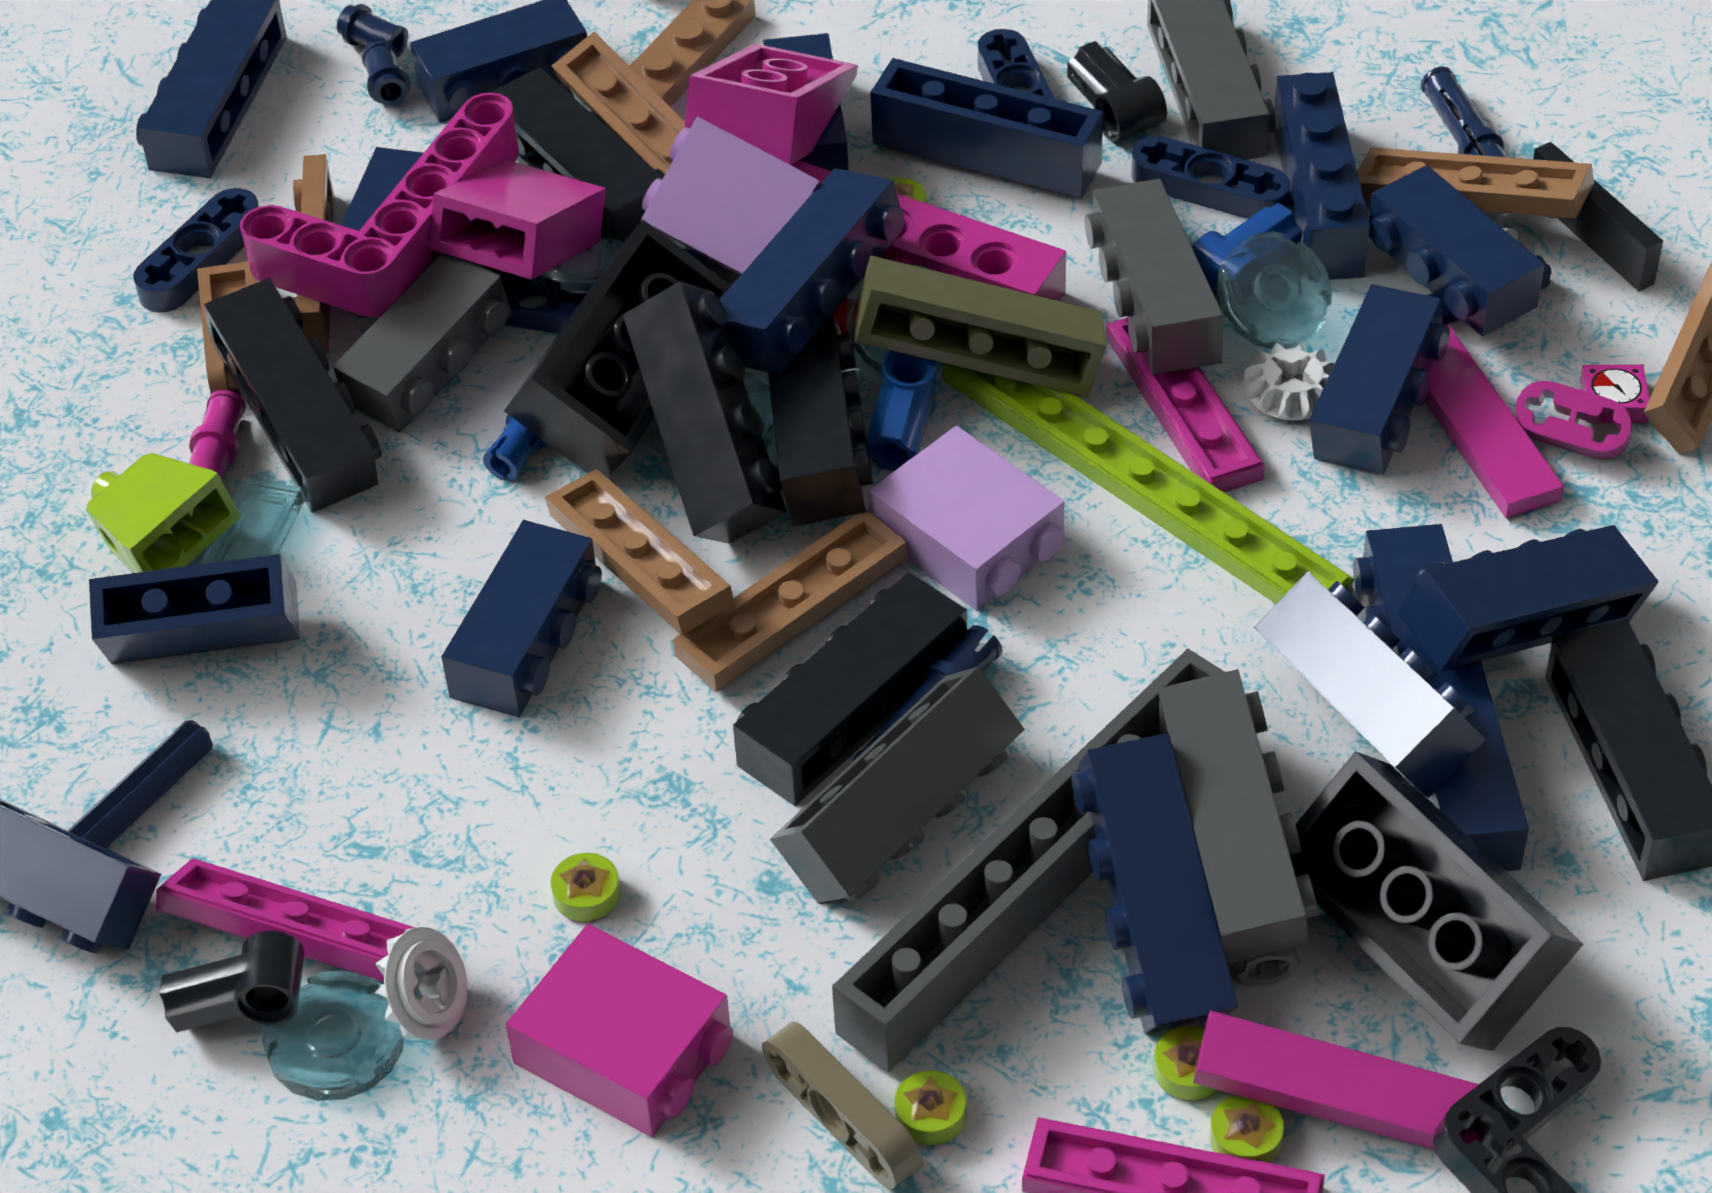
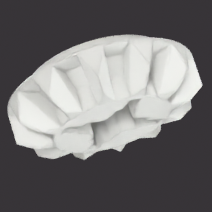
(1293, 398)
(441, 990)

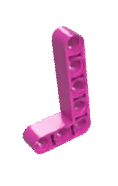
(377, 264)

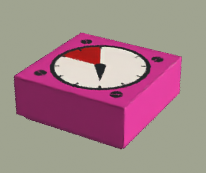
(1620, 383)

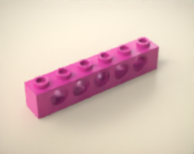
(971, 248)

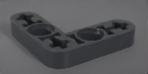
(1505, 1130)

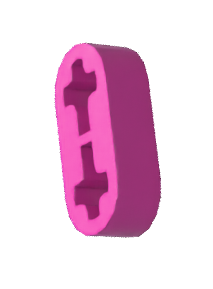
(1569, 433)

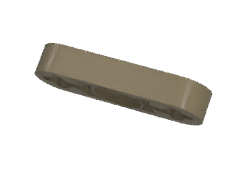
(842, 1105)

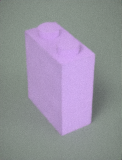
(724, 196)
(969, 517)

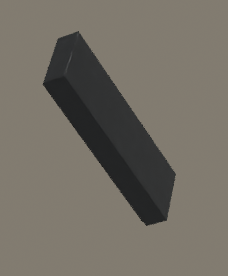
(1612, 230)

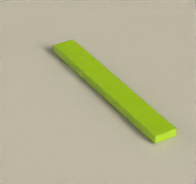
(1150, 482)

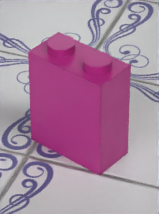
(517, 218)
(620, 1030)

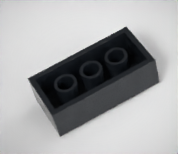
(588, 386)
(1428, 903)

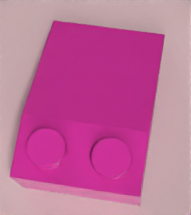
(770, 98)

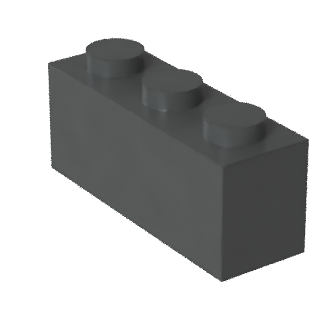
(423, 340)

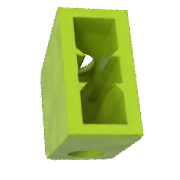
(160, 512)

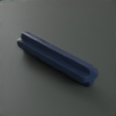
(144, 784)

